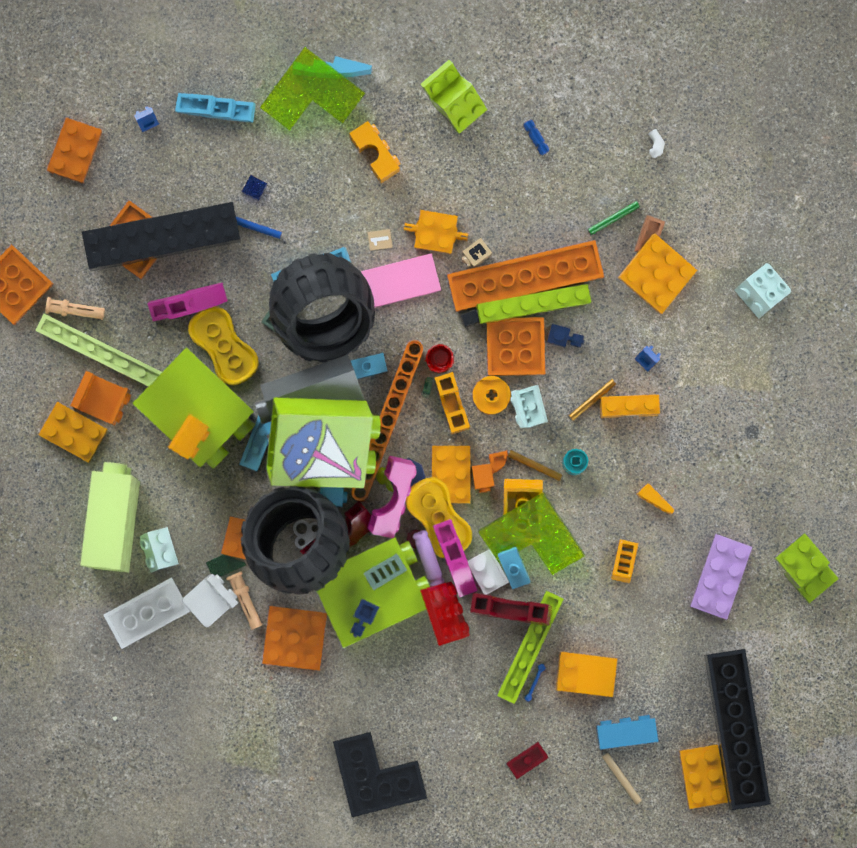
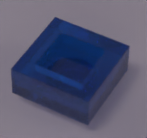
(254, 187)

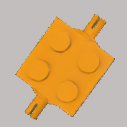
(436, 231)

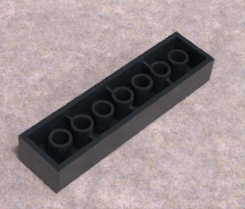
(161, 236)
(737, 729)

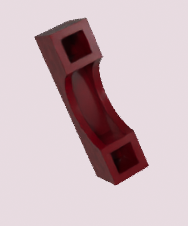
(356, 520)
(511, 610)

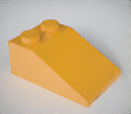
(188, 437)
(520, 491)
(586, 674)

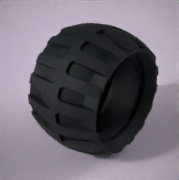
(329, 335)
(270, 518)

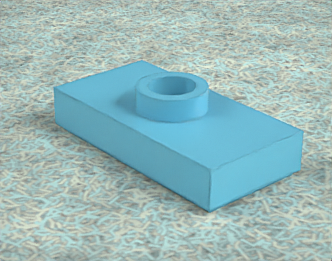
(369, 366)
(514, 568)

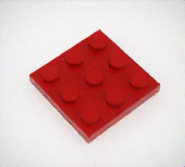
(445, 613)

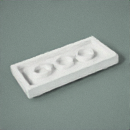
(146, 613)

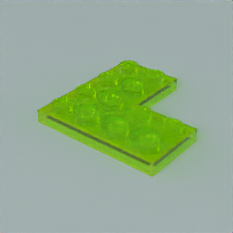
(308, 81)
(535, 525)

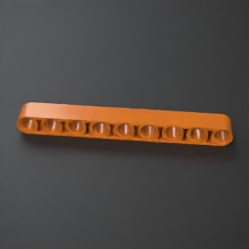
(394, 413)

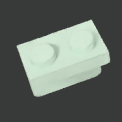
(763, 290)

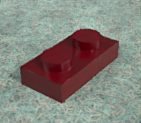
(527, 760)

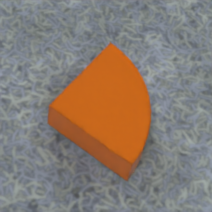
(498, 460)

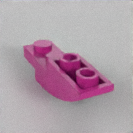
(188, 302)
(455, 558)

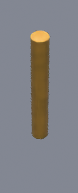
(591, 400)
(534, 465)

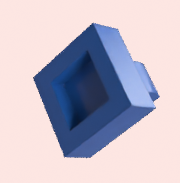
(146, 119)
(647, 358)

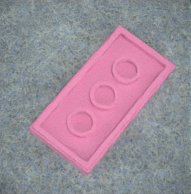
(403, 280)

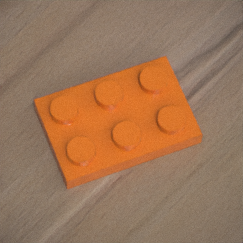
(74, 150)

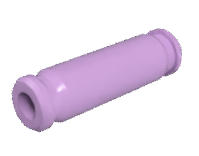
(428, 558)

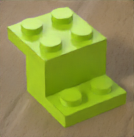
(453, 96)
(806, 568)

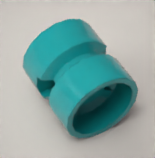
(575, 462)

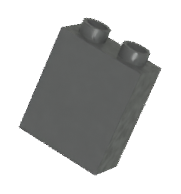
(324, 381)

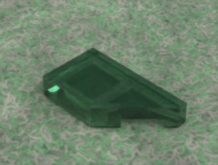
(427, 387)
(224, 565)

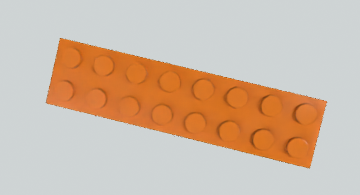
(526, 275)

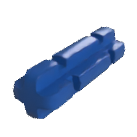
(536, 137)

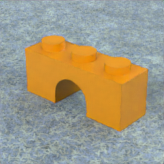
(367, 137)
(451, 403)
(629, 405)

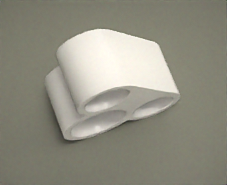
(308, 536)

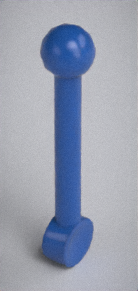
(528, 697)

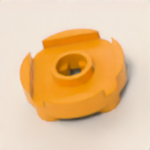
(499, 387)

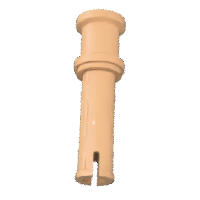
(64, 308)
(241, 591)

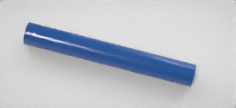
(259, 228)

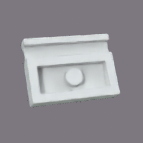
(487, 572)

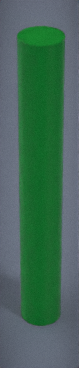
(613, 218)

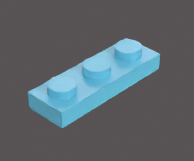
(256, 446)

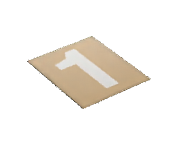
(380, 239)

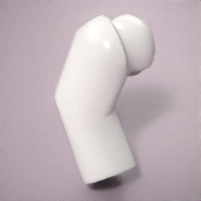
(658, 145)

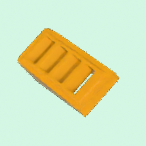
(651, 496)
(620, 576)

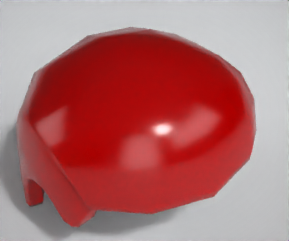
(440, 358)

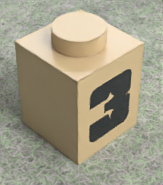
(476, 254)

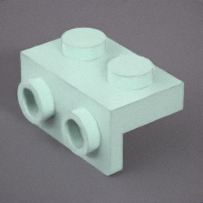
(528, 407)
(158, 549)

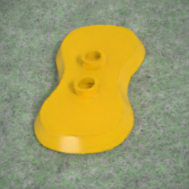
(231, 357)
(431, 505)

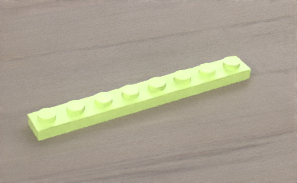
(97, 350)

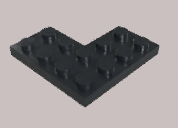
(373, 788)

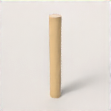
(622, 779)

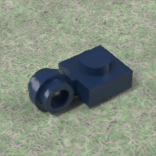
(560, 335)
(365, 613)

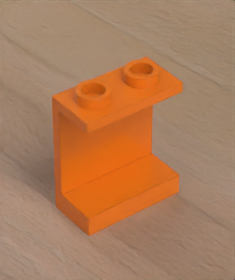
(101, 398)

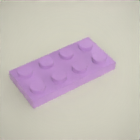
(721, 576)

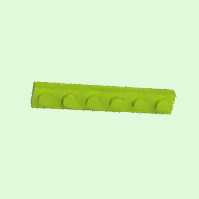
(533, 303)
(528, 652)

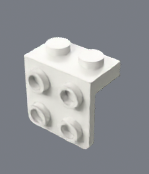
(210, 600)

